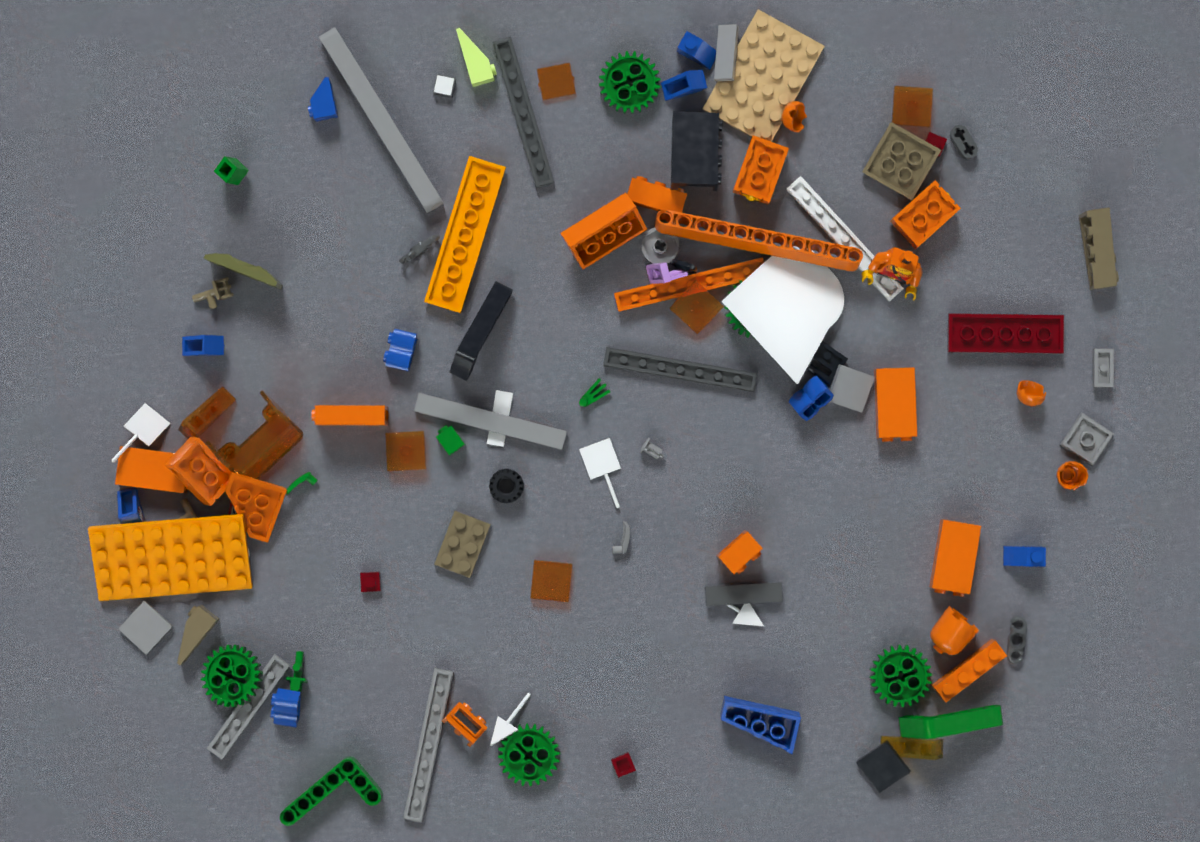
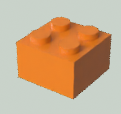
(740, 552)

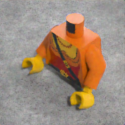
(896, 265)

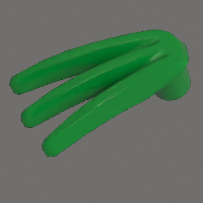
(588, 398)
(307, 476)

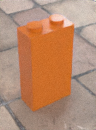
(895, 403)
(350, 415)
(147, 470)
(955, 557)

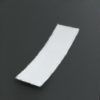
(502, 406)

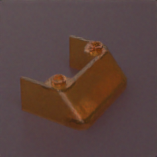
(264, 446)

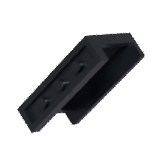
(696, 149)

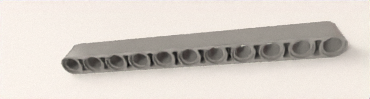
(381, 120)

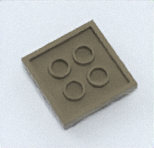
(901, 161)

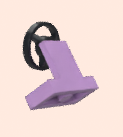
(659, 272)

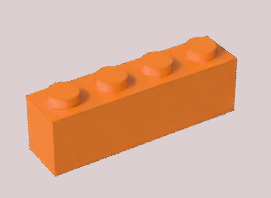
(969, 670)

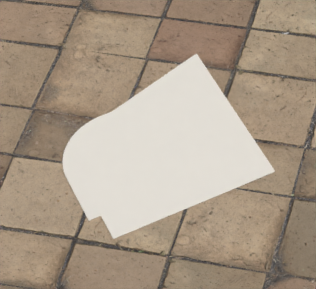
(788, 309)

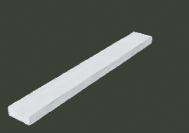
(839, 233)

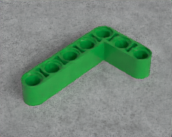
(951, 723)
(329, 787)

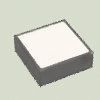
(444, 85)

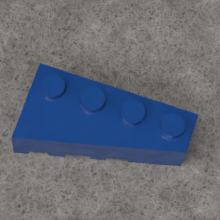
(763, 721)

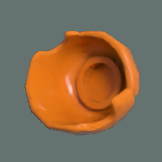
(793, 116)
(1030, 393)
(1072, 475)

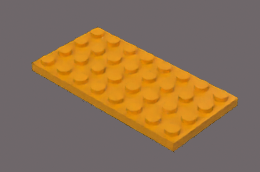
(170, 557)

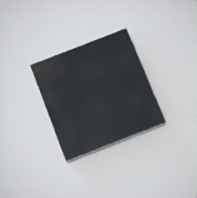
(883, 766)

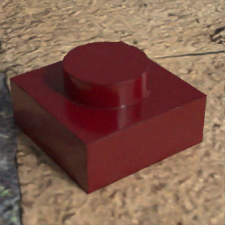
(936, 141)
(370, 581)
(623, 764)

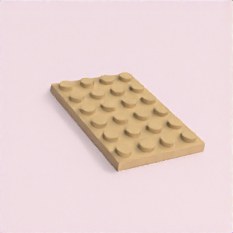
(768, 76)

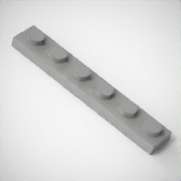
(244, 713)

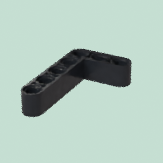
(479, 331)

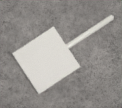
(145, 425)
(600, 461)

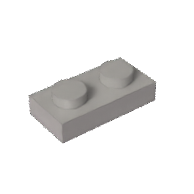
(1103, 367)

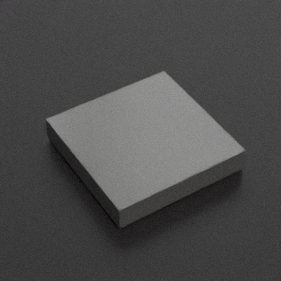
(851, 388)
(1086, 439)
(145, 627)

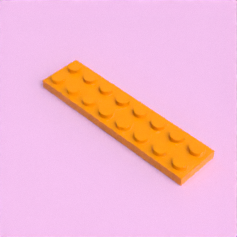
(465, 234)

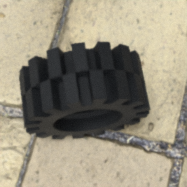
(494, 486)

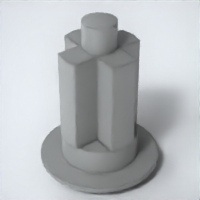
(652, 449)

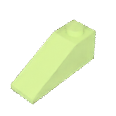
(477, 63)

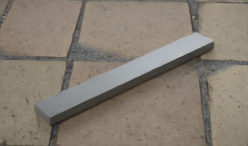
(490, 421)
(428, 745)

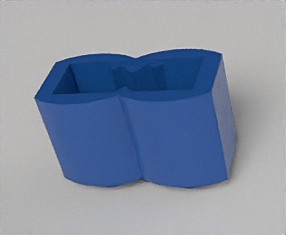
(401, 350)
(811, 398)
(286, 707)

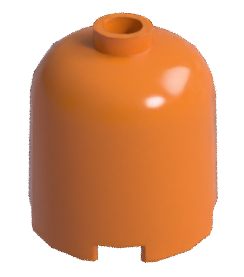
(952, 632)

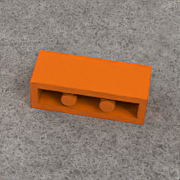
(656, 195)

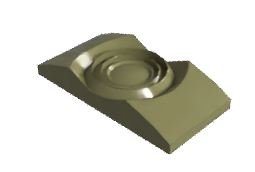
(246, 269)

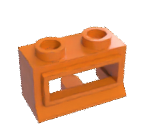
(461, 728)

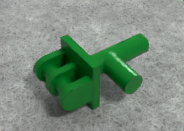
(296, 680)

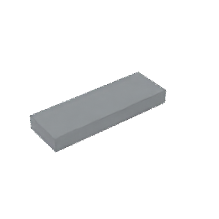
(726, 52)

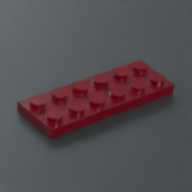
(1005, 333)

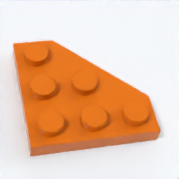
(257, 501)

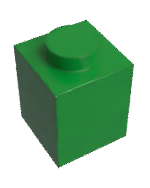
(231, 170)
(450, 439)

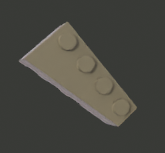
(1098, 248)

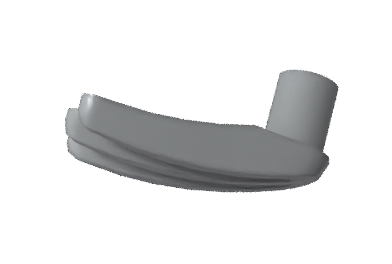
(624, 542)

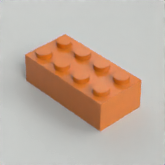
(604, 230)

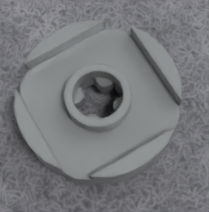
(657, 256)

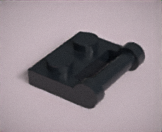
(830, 359)

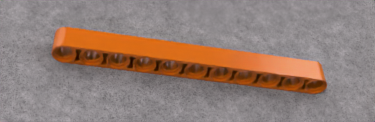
(767, 237)

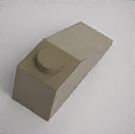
(196, 629)

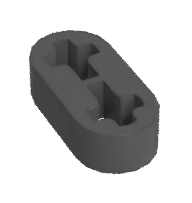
(968, 140)

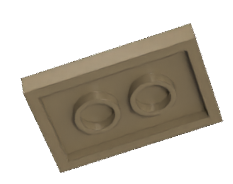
(462, 544)

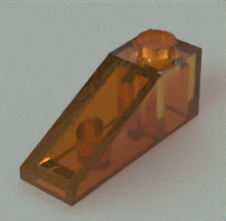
(206, 414)

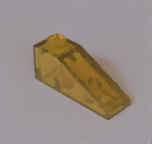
(916, 748)

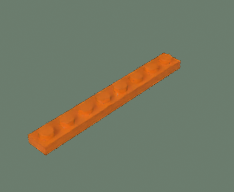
(675, 288)

